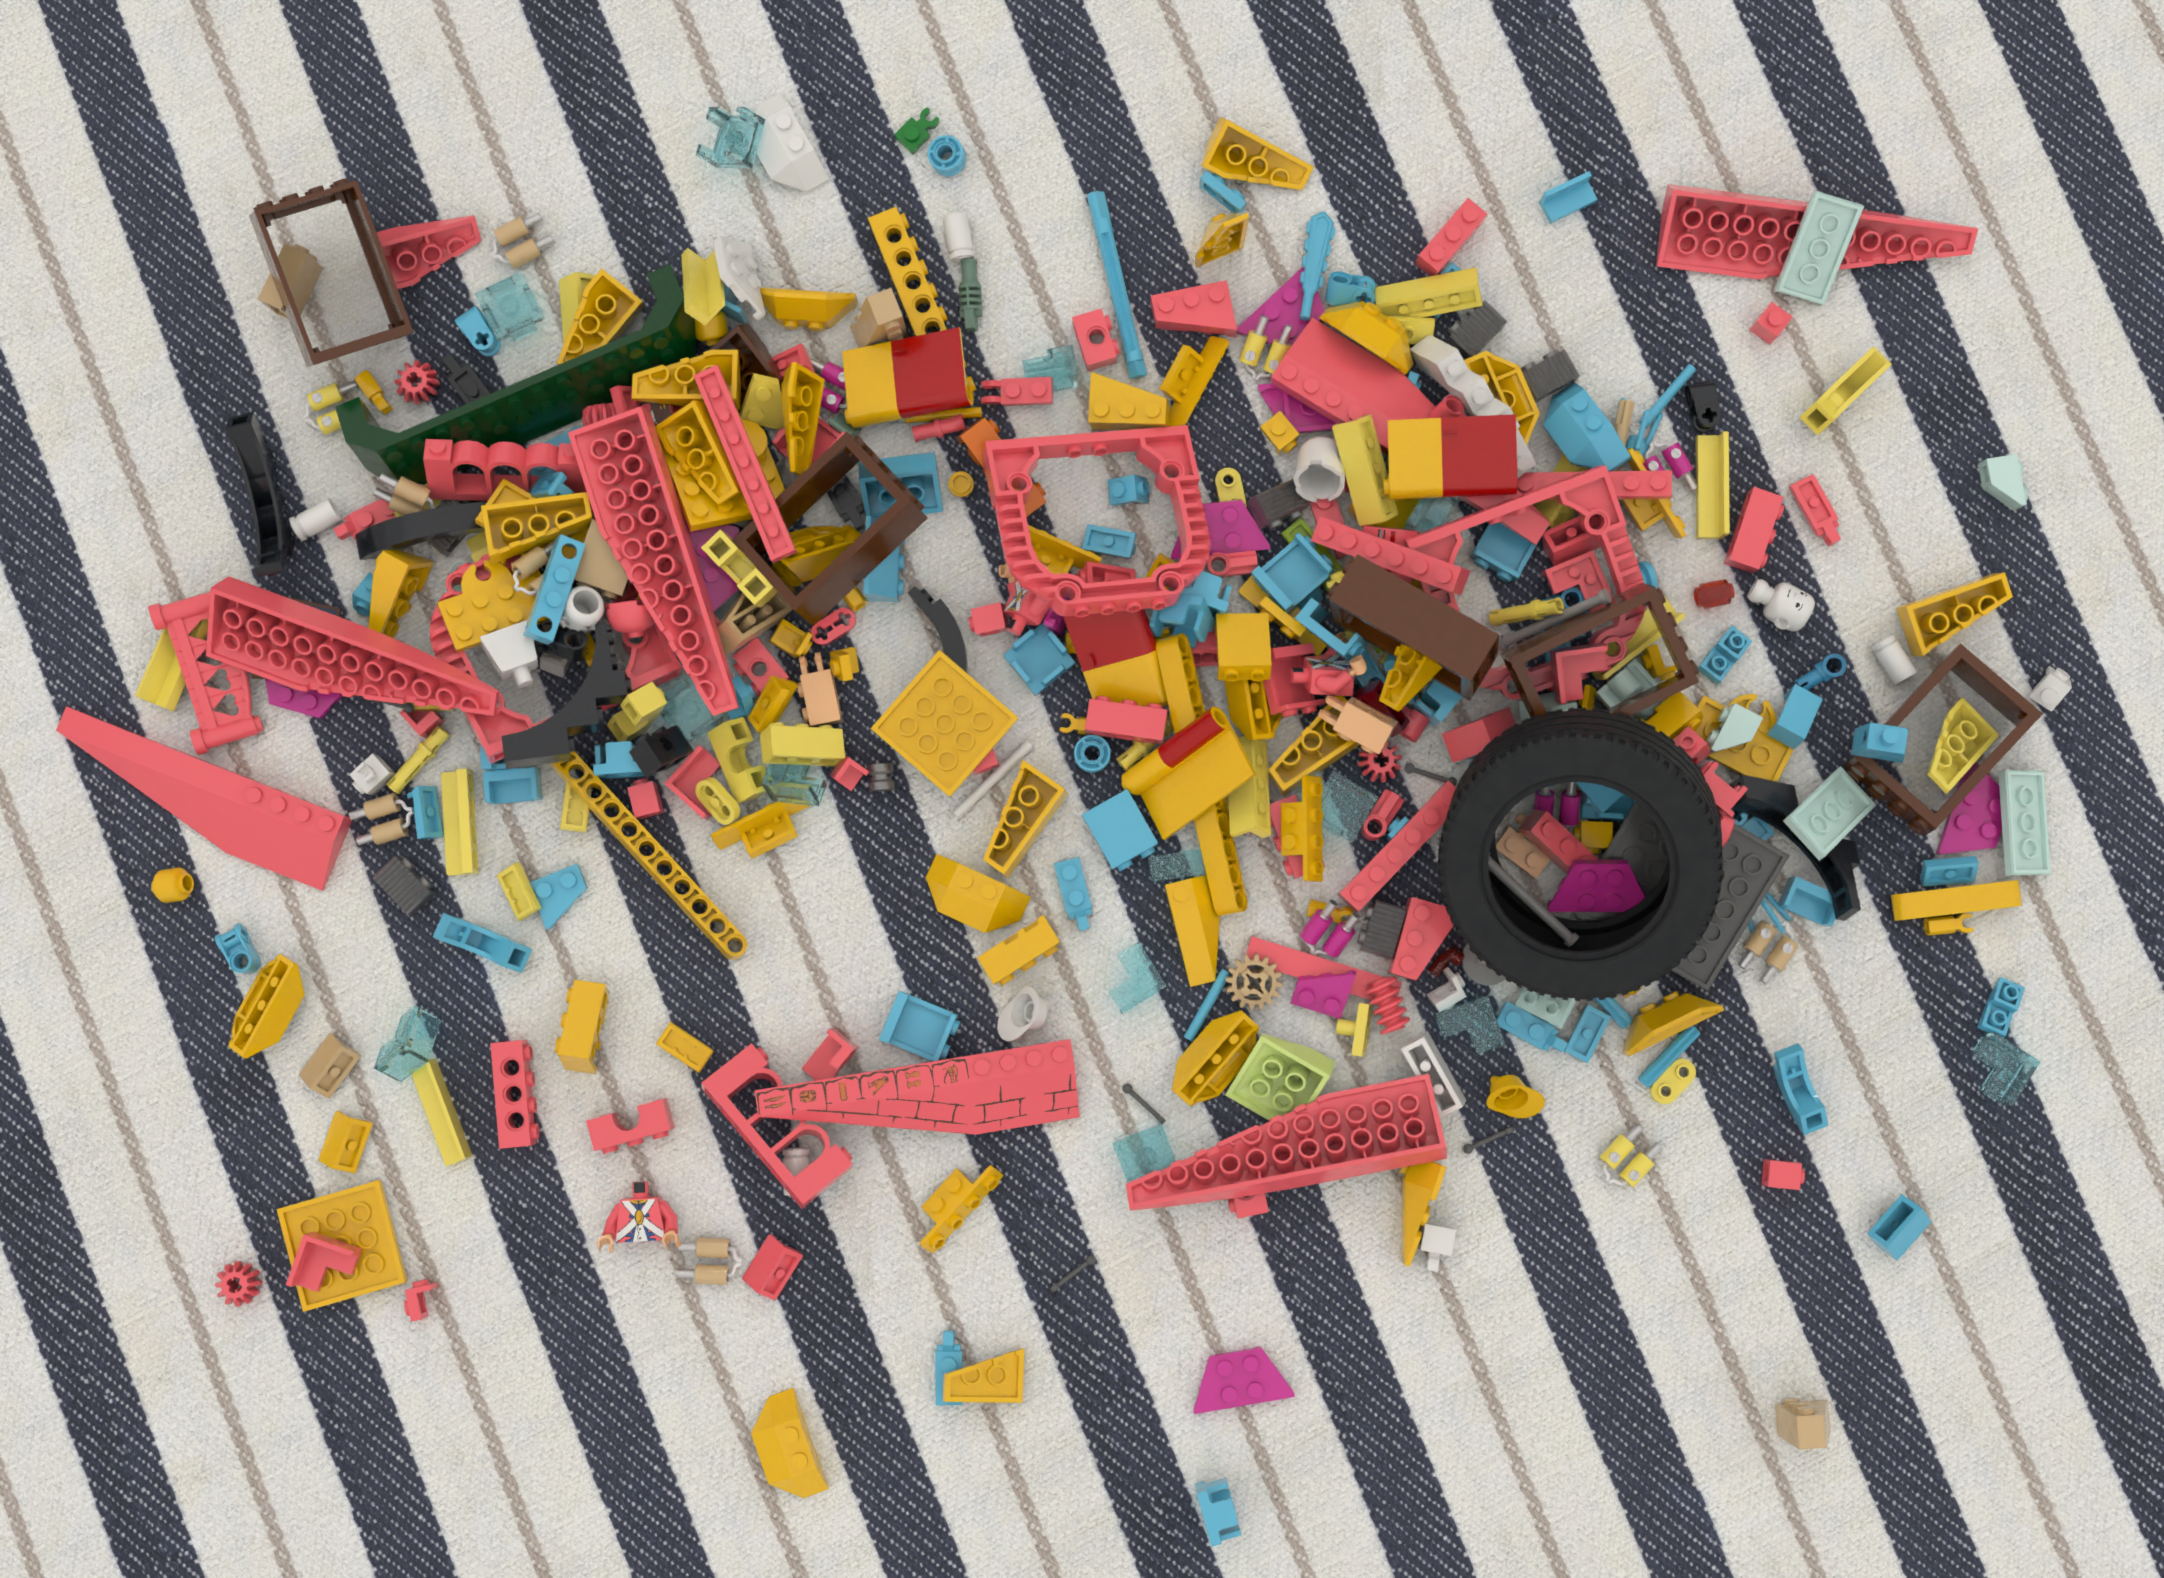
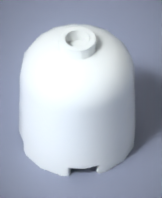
(1319, 470)

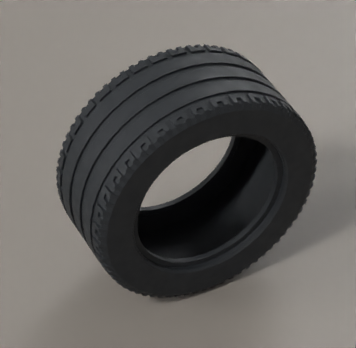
(1611, 952)

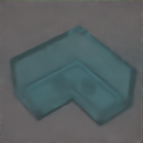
(1058, 364)
(791, 785)
(1143, 979)
(1477, 1018)
(409, 1046)
(2010, 1067)

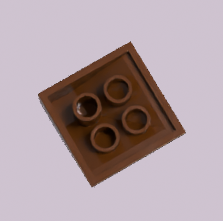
(752, 355)

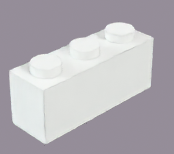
(1426, 1059)

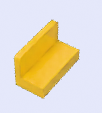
(772, 702)
(345, 1142)

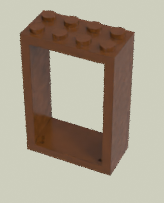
(351, 195)
(862, 554)
(1642, 594)
(1395, 612)
(1990, 687)

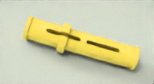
(1534, 610)
(1141, 749)
(425, 751)

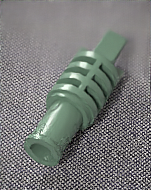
(970, 295)

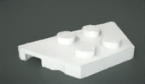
(739, 272)

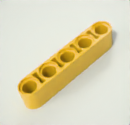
(1956, 900)

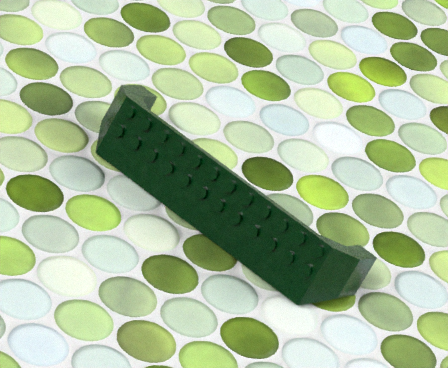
(537, 402)

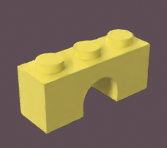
(739, 568)
(638, 712)
(729, 744)

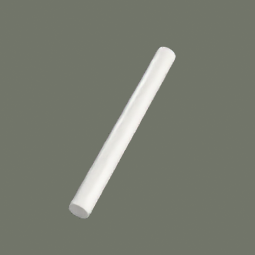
(992, 779)

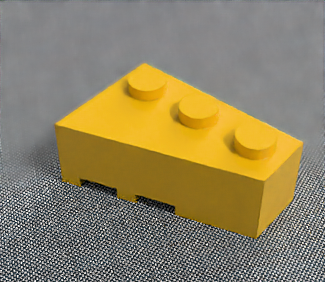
(1019, 951)

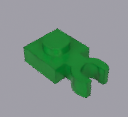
(914, 133)

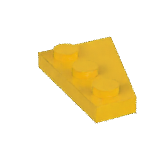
(987, 1381)

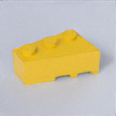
(1124, 407)
(1675, 716)
(582, 1026)

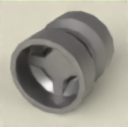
(881, 777)

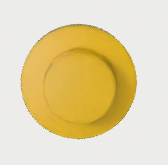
(961, 484)

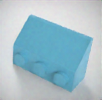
(915, 471)
(884, 581)

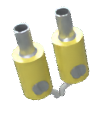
(1254, 346)
(324, 398)
(1639, 1164)

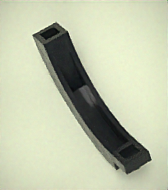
(418, 528)
(945, 624)

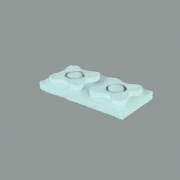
(1819, 247)
(1829, 813)
(2024, 822)

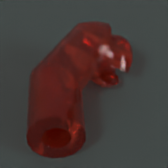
(1442, 961)

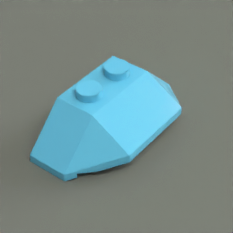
(1583, 430)

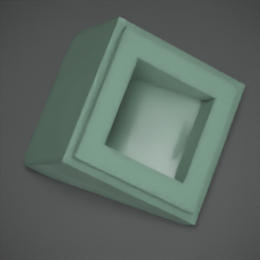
(839, 423)

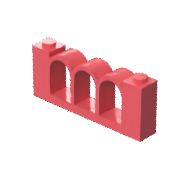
(445, 482)
(815, 1178)

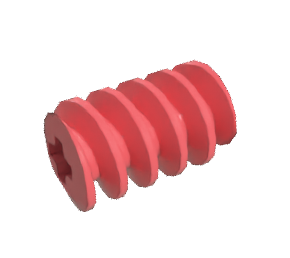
(1388, 1004)

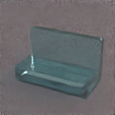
(1175, 866)

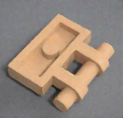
(1521, 851)

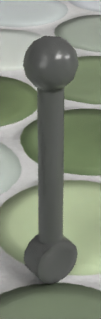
(408, 707)
(1410, 768)
(1128, 1089)
(1468, 1148)
(1090, 1260)

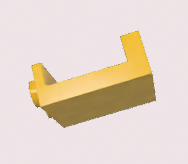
(1243, 646)

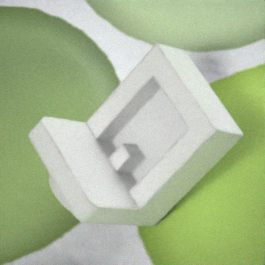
(2051, 688)
(1448, 993)

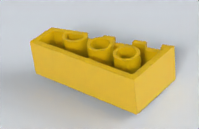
(529, 523)
(1943, 614)
(1310, 753)
(1027, 812)

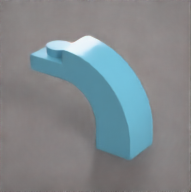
(483, 942)

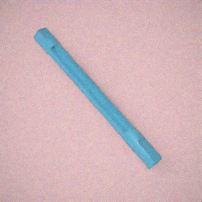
(1117, 287)

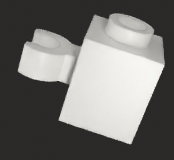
(371, 775)
(1436, 1241)

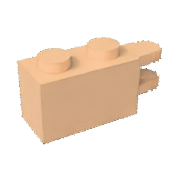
(819, 694)
(1360, 723)

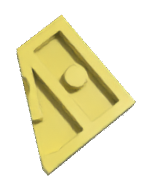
(763, 402)

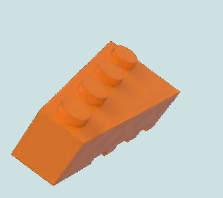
(975, 438)

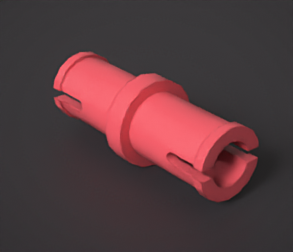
(938, 428)

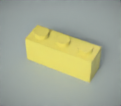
(802, 745)

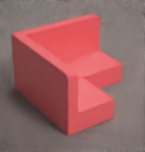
(1579, 571)
(1569, 664)
(1474, 736)
(693, 770)
(830, 1056)
(316, 1255)

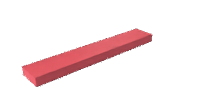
(1303, 964)

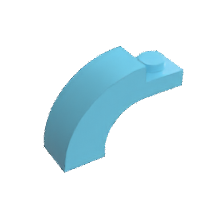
(1797, 1089)

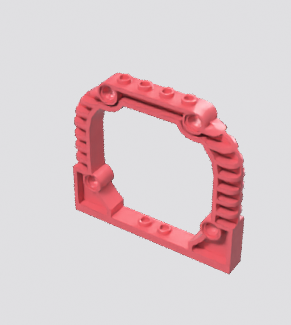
(1162, 450)
(1586, 494)
(649, 662)

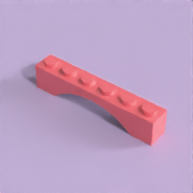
(1391, 555)
(1398, 849)

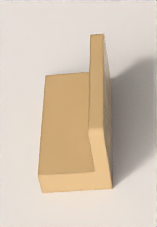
(329, 1066)

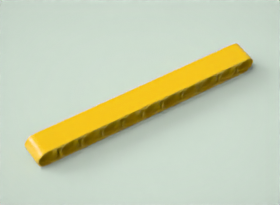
(1213, 825)
(651, 862)

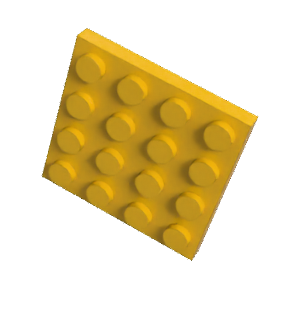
(701, 510)
(944, 723)
(354, 1217)

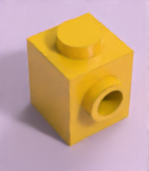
(1594, 835)

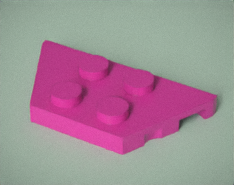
(1283, 309)
(1298, 414)
(1230, 529)
(717, 581)
(303, 702)
(1975, 821)
(1597, 887)
(1240, 1380)

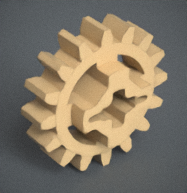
(1263, 974)

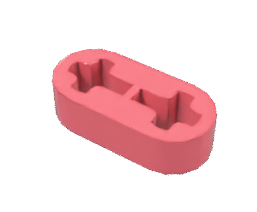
(836, 632)

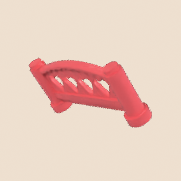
(215, 727)

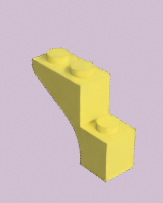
(1845, 390)

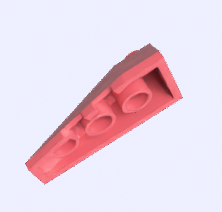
(423, 247)

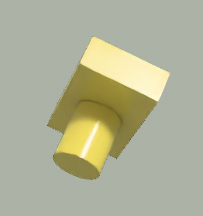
(1358, 1029)

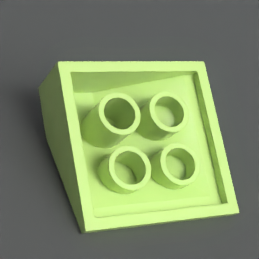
(1280, 1077)

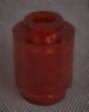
(1713, 594)

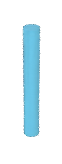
(1671, 391)
(1206, 1005)

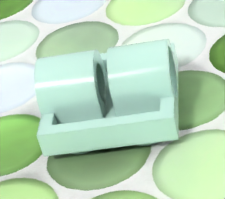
(1626, 684)
(1546, 1008)

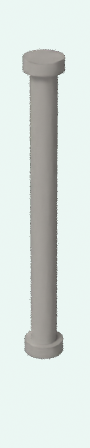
(1602, 597)
(1532, 903)

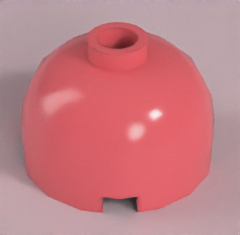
(629, 617)

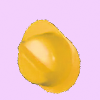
(1513, 1098)

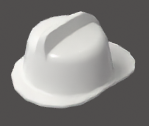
(1022, 1013)

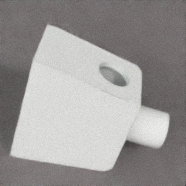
(511, 653)

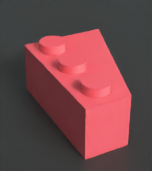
(1196, 309)
(1419, 938)

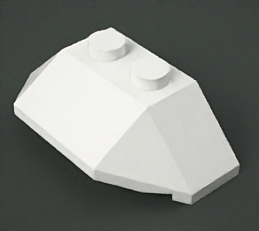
(786, 149)

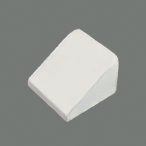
(554, 664)

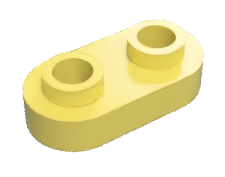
(1229, 491)
(717, 800)
(1674, 1082)

